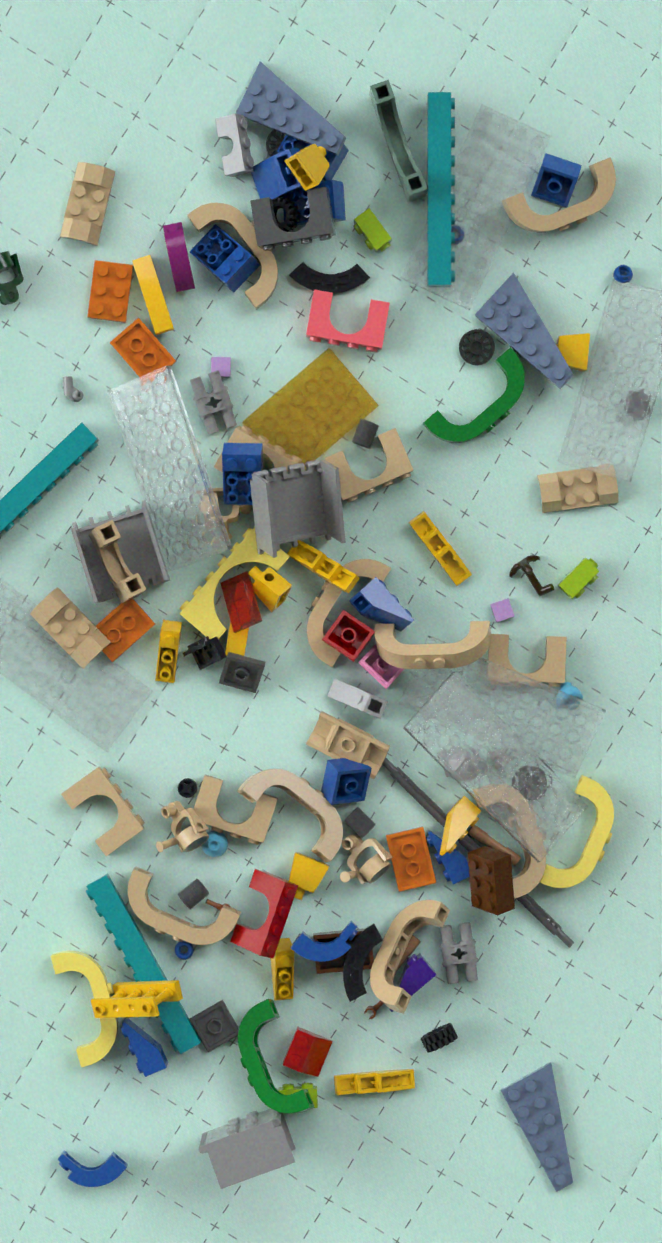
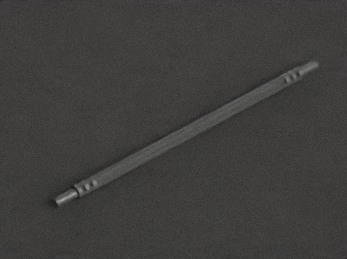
(430, 806)

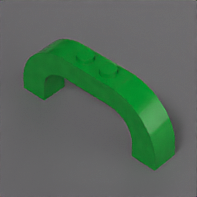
(515, 376)
(256, 1066)

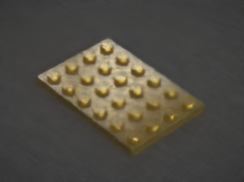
(313, 409)

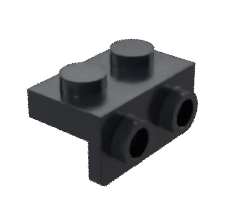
(206, 652)

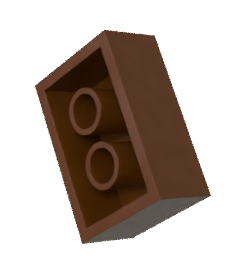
(491, 880)
(337, 964)

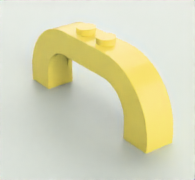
(598, 837)
(83, 963)

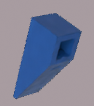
(454, 863)

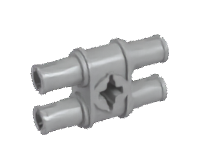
(219, 392)
(468, 958)

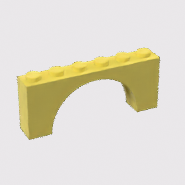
(201, 608)

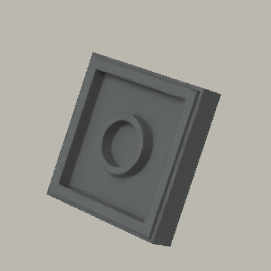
(242, 672)
(215, 1025)

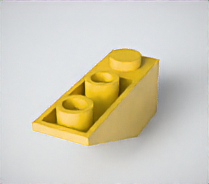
(168, 651)
(458, 819)
(283, 970)

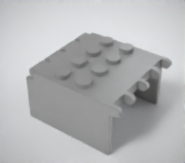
(296, 505)
(137, 547)
(248, 1146)

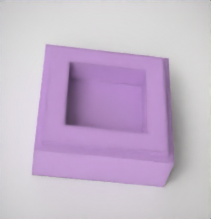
(222, 364)
(502, 610)

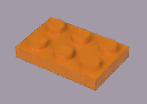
(110, 291)
(141, 349)
(124, 627)
(411, 859)

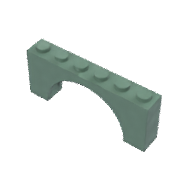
(387, 114)

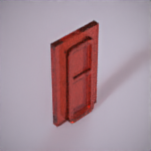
(241, 602)

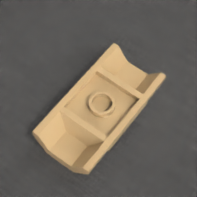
(87, 203)
(576, 490)
(70, 627)
(346, 741)

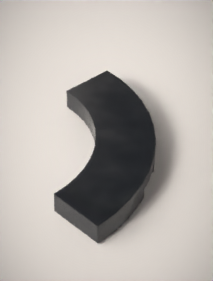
(332, 283)
(355, 961)

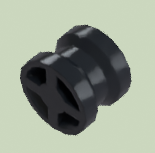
(187, 790)

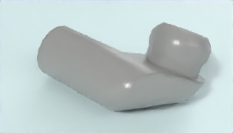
(70, 391)

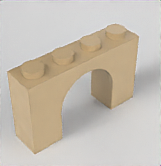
(275, 453)
(396, 466)
(105, 541)
(552, 668)
(99, 784)
(253, 828)

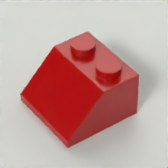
(348, 635)
(307, 1052)

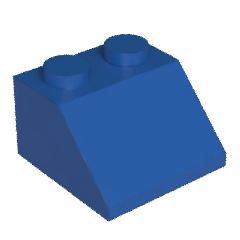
(556, 180)
(345, 781)

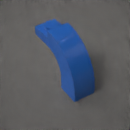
(327, 951)
(93, 1176)

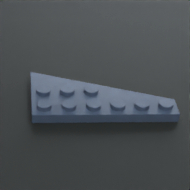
(281, 109)
(519, 325)
(538, 1114)

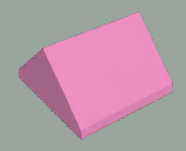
(378, 668)

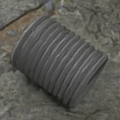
(365, 433)
(359, 822)
(193, 893)

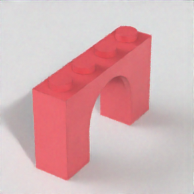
(369, 336)

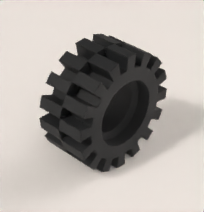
(291, 214)
(439, 1037)

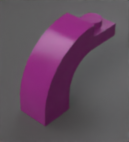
(178, 257)

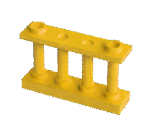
(136, 999)

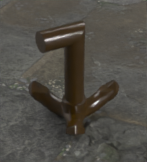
(527, 569)

